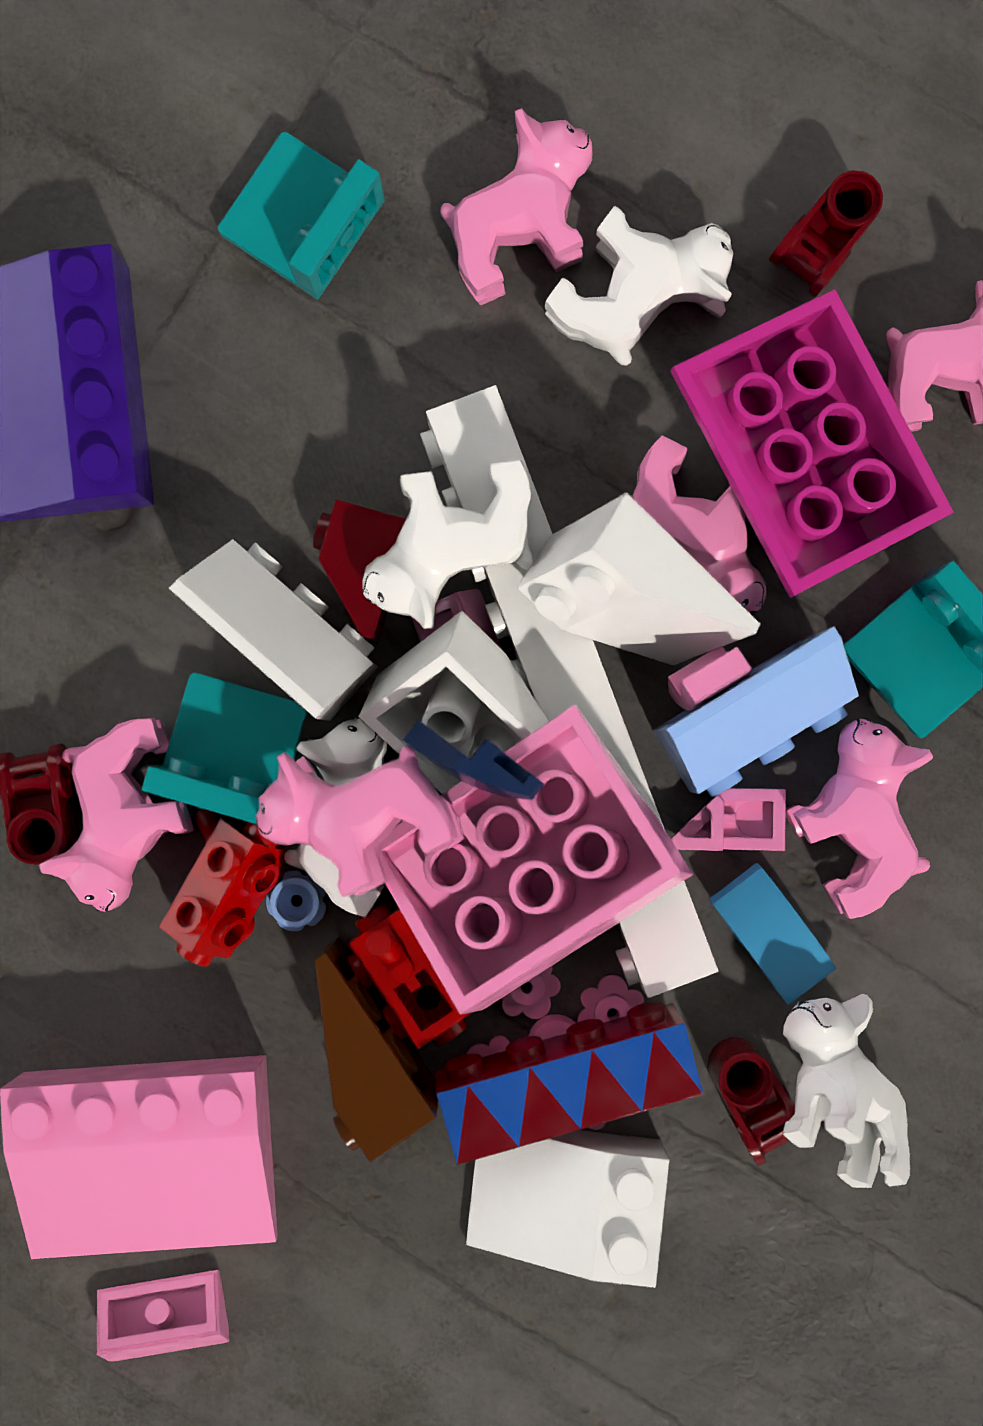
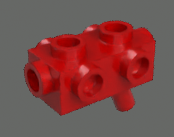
(223, 889)
(395, 962)

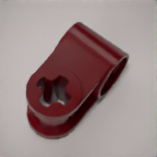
(824, 237)
(38, 799)
(756, 1105)

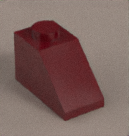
(348, 544)

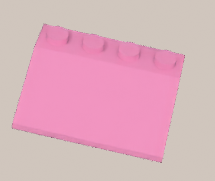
(532, 872)
(141, 1156)

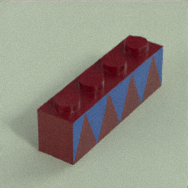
(566, 1081)

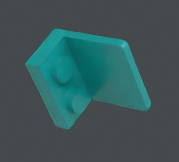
(303, 213)
(925, 649)
(226, 747)

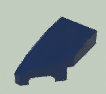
(486, 768)

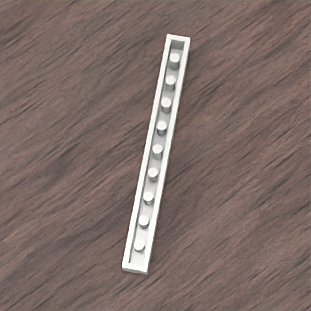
(561, 671)

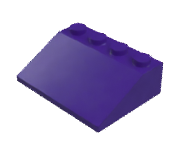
(70, 387)

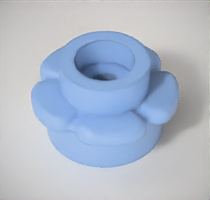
(296, 917)

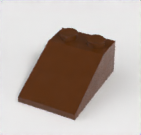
(374, 1076)

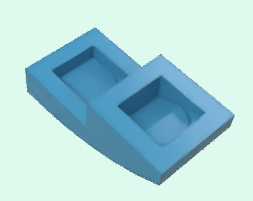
(772, 933)

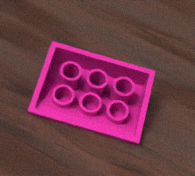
(811, 442)

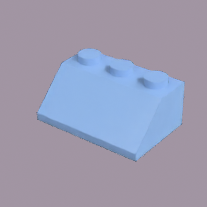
(761, 713)

